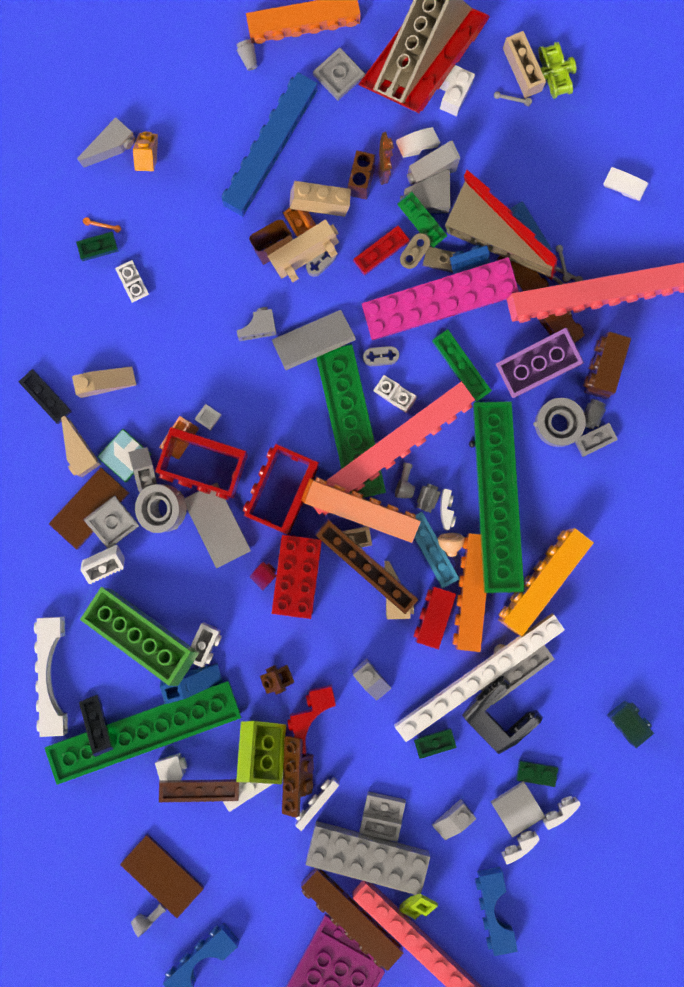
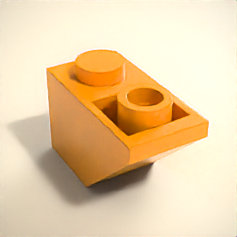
(145, 151)

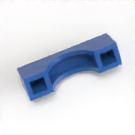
(501, 935)
(217, 945)

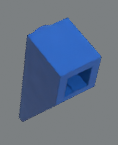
(192, 683)

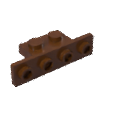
(296, 776)

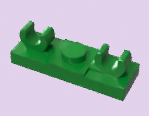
(422, 218)

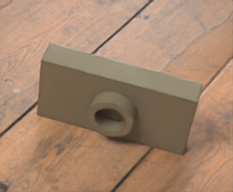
(438, 259)

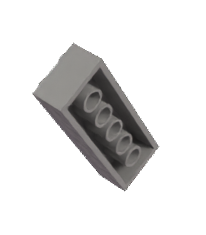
(368, 858)

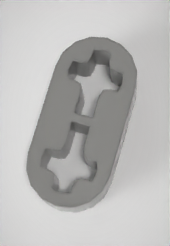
(324, 264)
(379, 351)

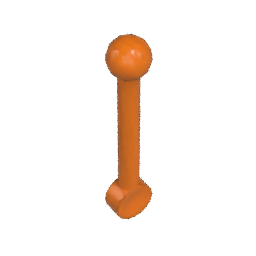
(87, 222)

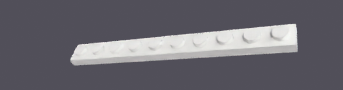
(479, 677)

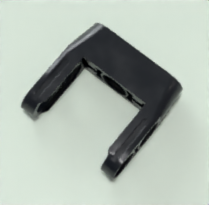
(489, 728)

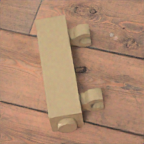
(304, 249)

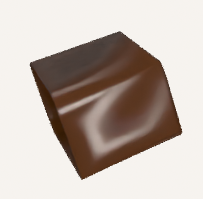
(362, 191)
(270, 233)

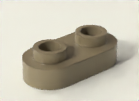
(414, 250)

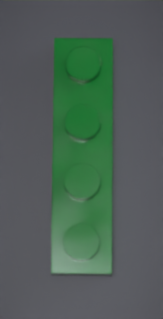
(461, 365)

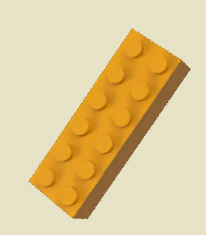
(545, 580)

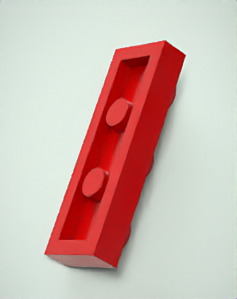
(381, 250)

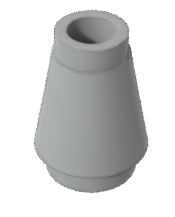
(247, 54)

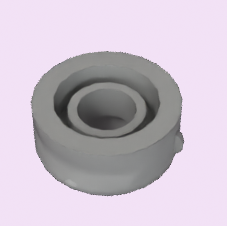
(572, 413)
(148, 508)

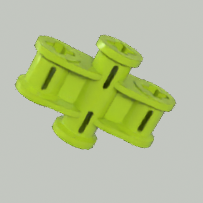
(556, 70)

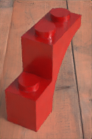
(320, 700)

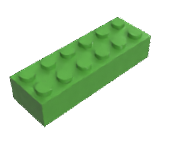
(139, 636)

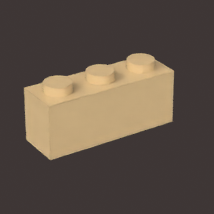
(524, 64)
(319, 198)

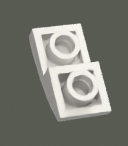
(417, 141)
(625, 183)
(132, 281)
(395, 394)
(447, 517)
(567, 807)
(526, 843)

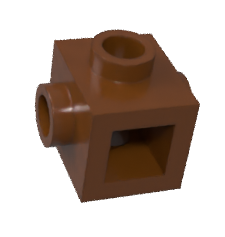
(276, 679)

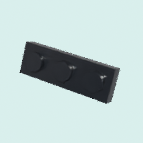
(45, 396)
(96, 725)

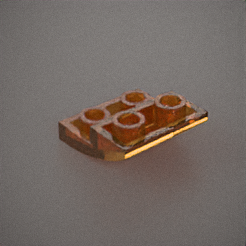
(384, 162)

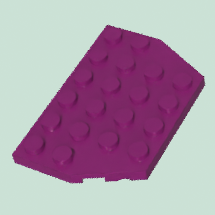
(335, 961)

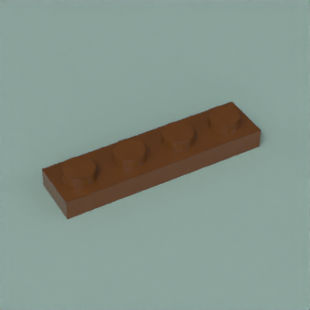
(198, 790)

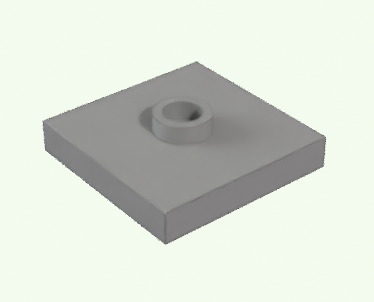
(338, 74)
(111, 522)

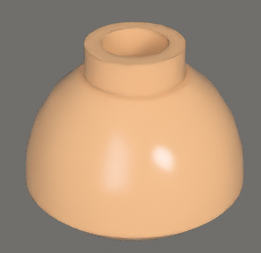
(451, 543)

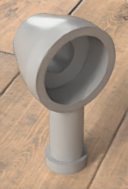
(404, 488)
(142, 923)

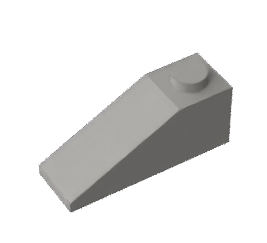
(108, 143)

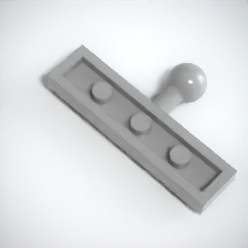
(525, 668)

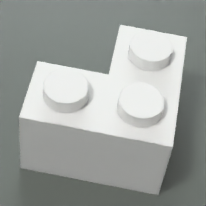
(456, 87)

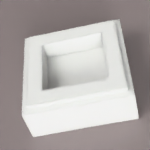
(208, 417)

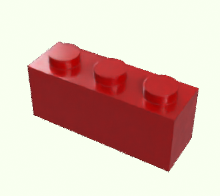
(434, 617)

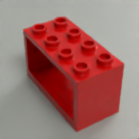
(176, 434)
(264, 473)
(296, 576)

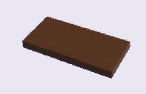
(91, 496)
(162, 876)

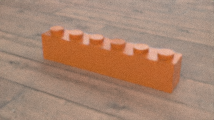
(302, 19)
(360, 510)
(472, 597)

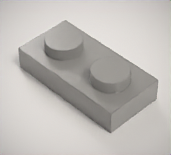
(595, 440)

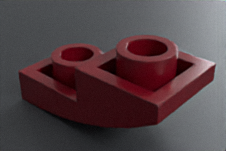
(263, 575)

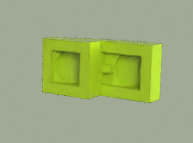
(417, 905)

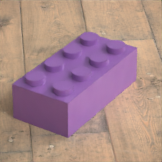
(540, 363)

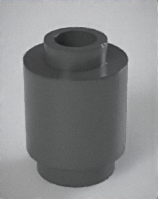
(594, 413)
(428, 498)

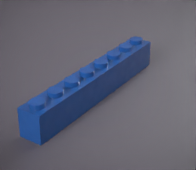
(269, 144)

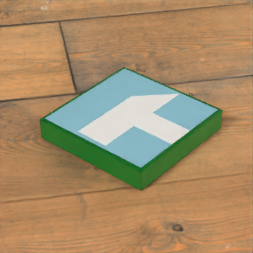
(117, 455)

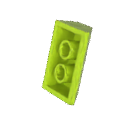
(261, 752)

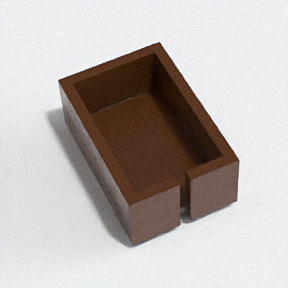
(606, 365)

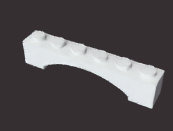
(51, 718)

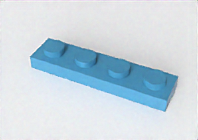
(434, 554)

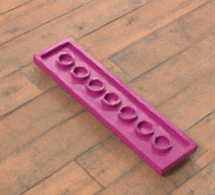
(440, 299)

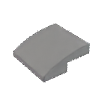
(517, 809)
(382, 816)

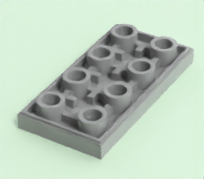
(313, 340)
(217, 527)

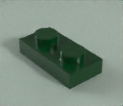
(97, 246)
(435, 743)
(537, 773)

